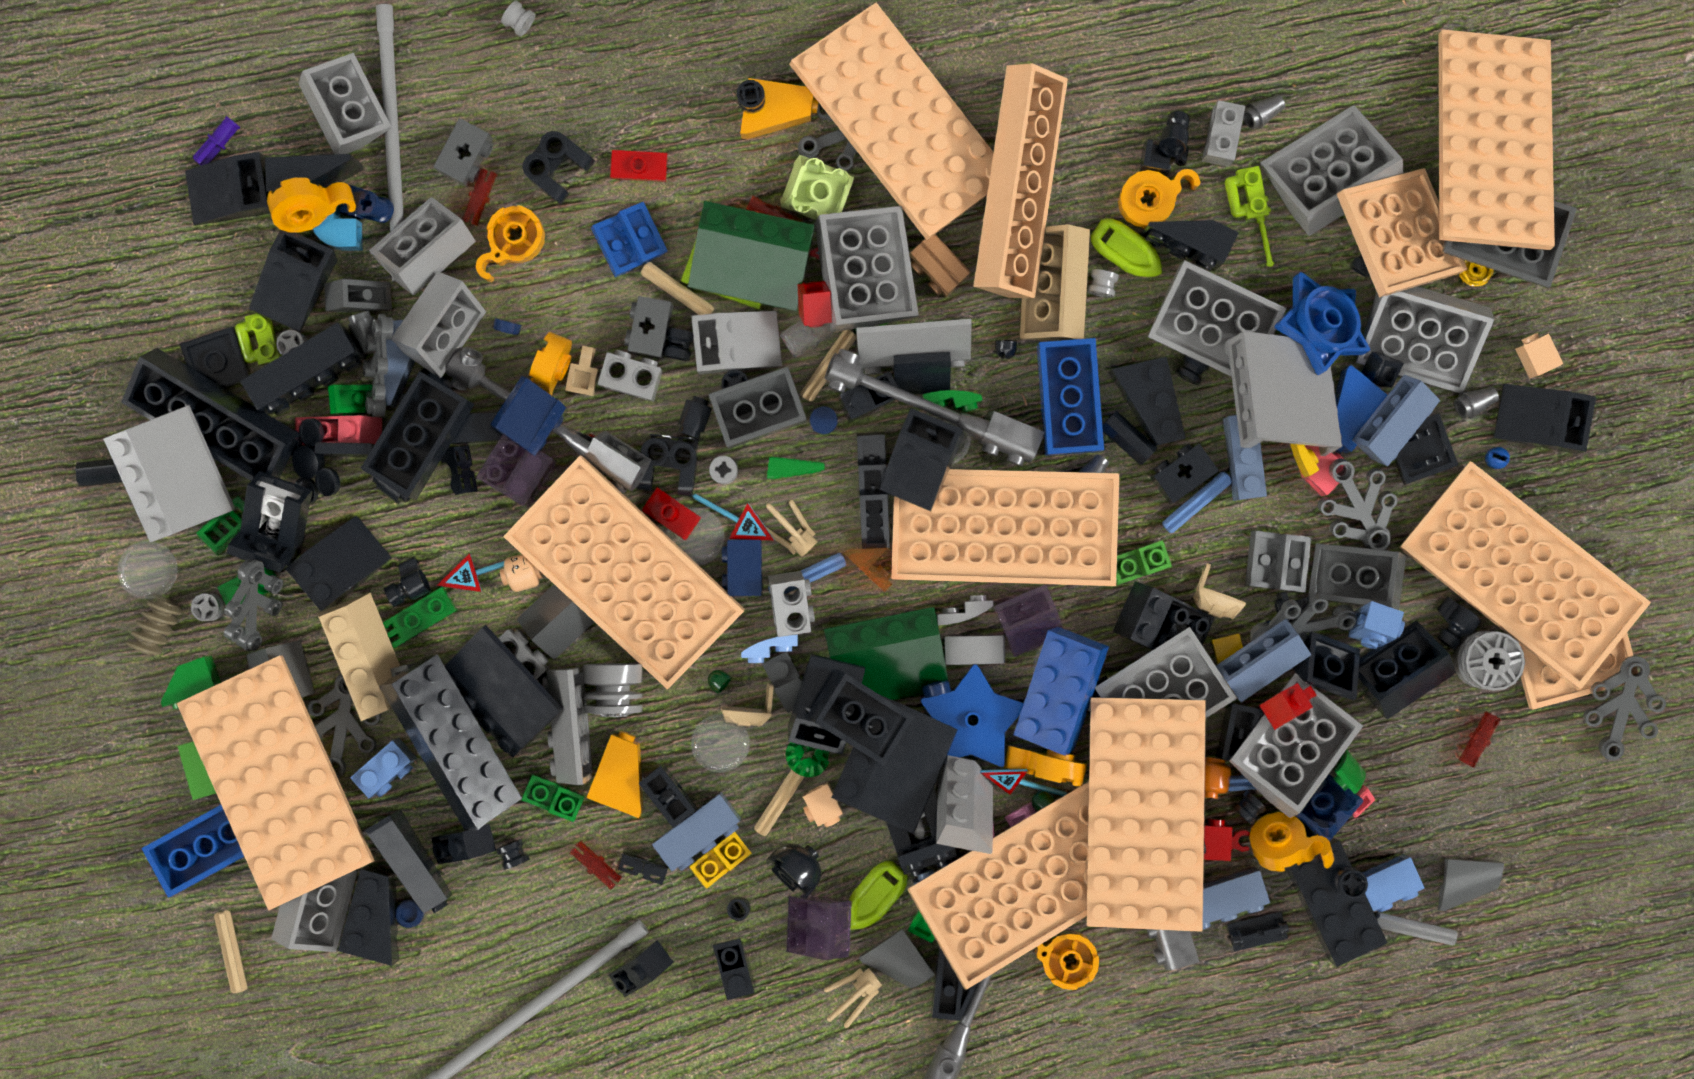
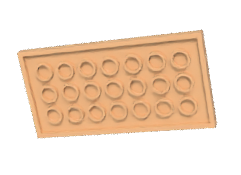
(898, 119)
(1495, 140)
(1011, 529)
(624, 572)
(1524, 575)
(275, 782)
(1146, 814)
(1017, 897)

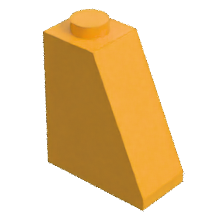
(783, 108)
(619, 776)

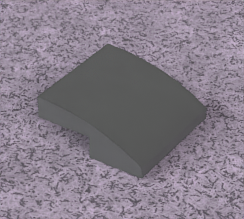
(1278, 561)

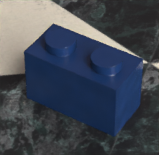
(743, 567)

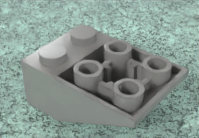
(736, 341)

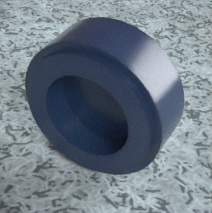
(506, 326)
(823, 420)
(936, 688)
(408, 913)

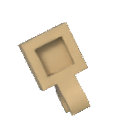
(583, 377)

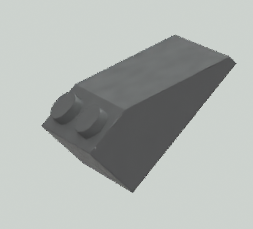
(1357, 575)

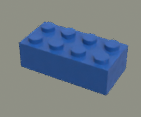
(1070, 397)
(1061, 690)
(193, 851)

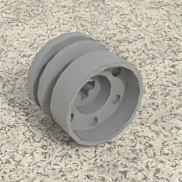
(1472, 659)
(612, 688)

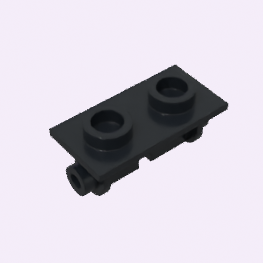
(1258, 931)

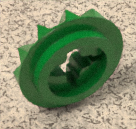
(806, 767)

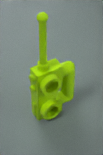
(1256, 201)
(266, 339)

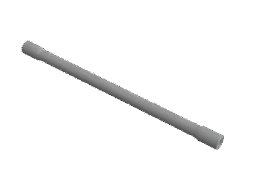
(385, 28)
(624, 940)

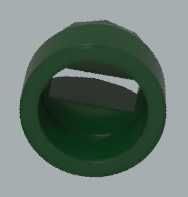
(718, 680)
(1042, 799)

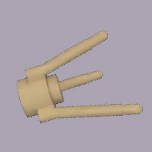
(801, 540)
(866, 985)

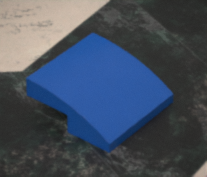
(629, 239)

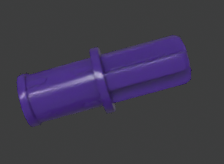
(216, 141)

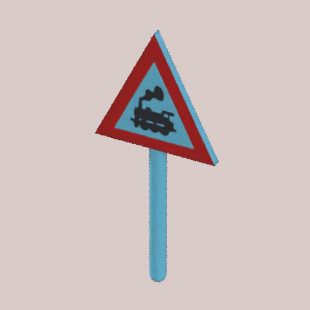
(748, 525)
(465, 576)
(1010, 779)

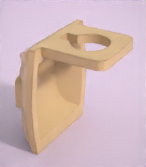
(1215, 602)
(749, 716)

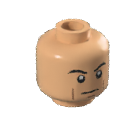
(520, 573)

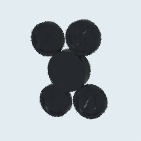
(311, 465)

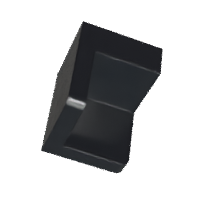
(1154, 159)

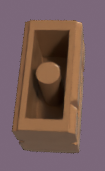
(938, 266)

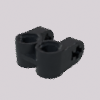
(552, 162)
(669, 460)

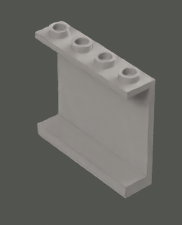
(1281, 394)

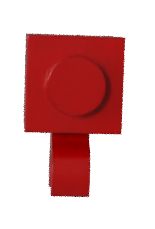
(814, 303)
(1288, 705)
(1220, 840)

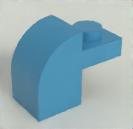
(340, 233)

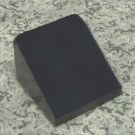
(1382, 369)

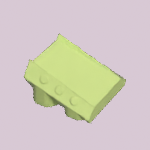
(816, 188)

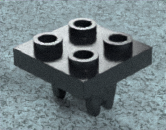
(1426, 452)

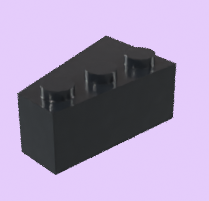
(1152, 399)
(371, 919)
(949, 995)

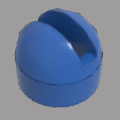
(1495, 463)

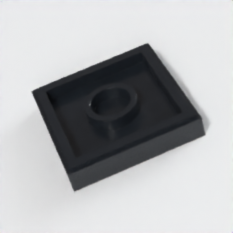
(217, 357)
(923, 372)
(331, 449)

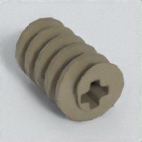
(155, 626)

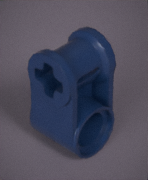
(369, 206)

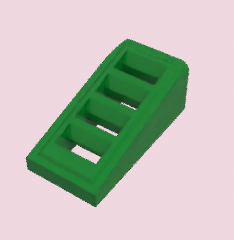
(786, 467)
(212, 526)

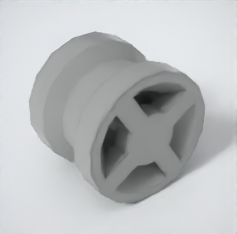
(518, 18)
(1103, 283)
(287, 341)
(727, 471)
(201, 606)

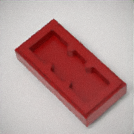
(639, 166)
(671, 513)

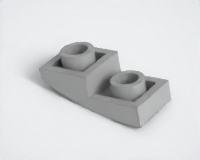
(972, 608)
(975, 649)

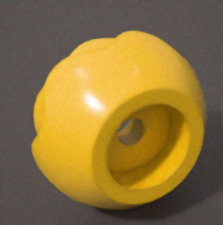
(1477, 278)

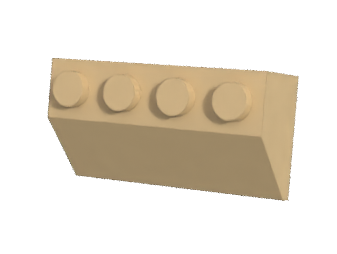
(1061, 288)
(361, 652)

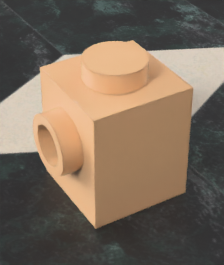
(1538, 355)
(821, 806)

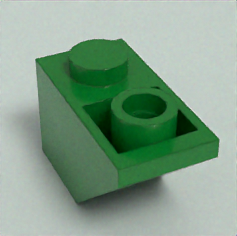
(190, 680)

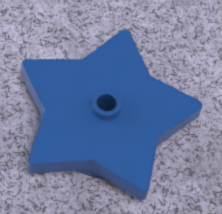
(1323, 322)
(993, 711)

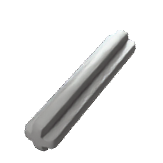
(1416, 929)

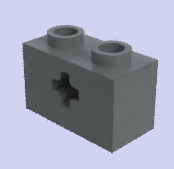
(464, 138)
(659, 314)

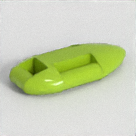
(1126, 249)
(876, 895)

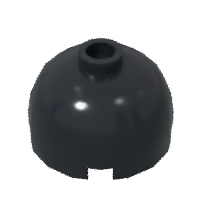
(796, 867)

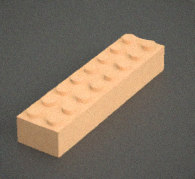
(1020, 181)

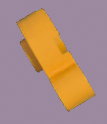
(1160, 188)
(303, 205)
(508, 251)
(551, 362)
(1047, 765)
(1283, 842)
(1056, 948)

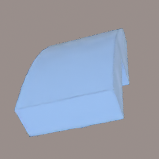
(761, 650)

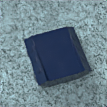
(529, 416)
(1328, 809)

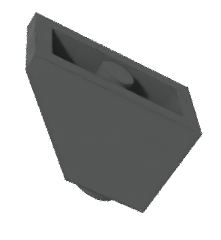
(357, 296)

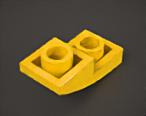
(1305, 459)
(720, 860)

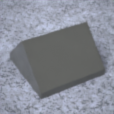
(554, 622)
(295, 660)

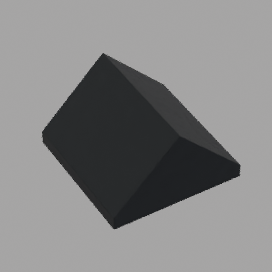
(1331, 666)

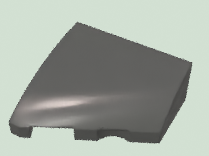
(1468, 880)
(899, 960)

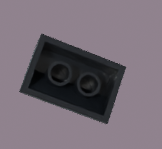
(1404, 670)

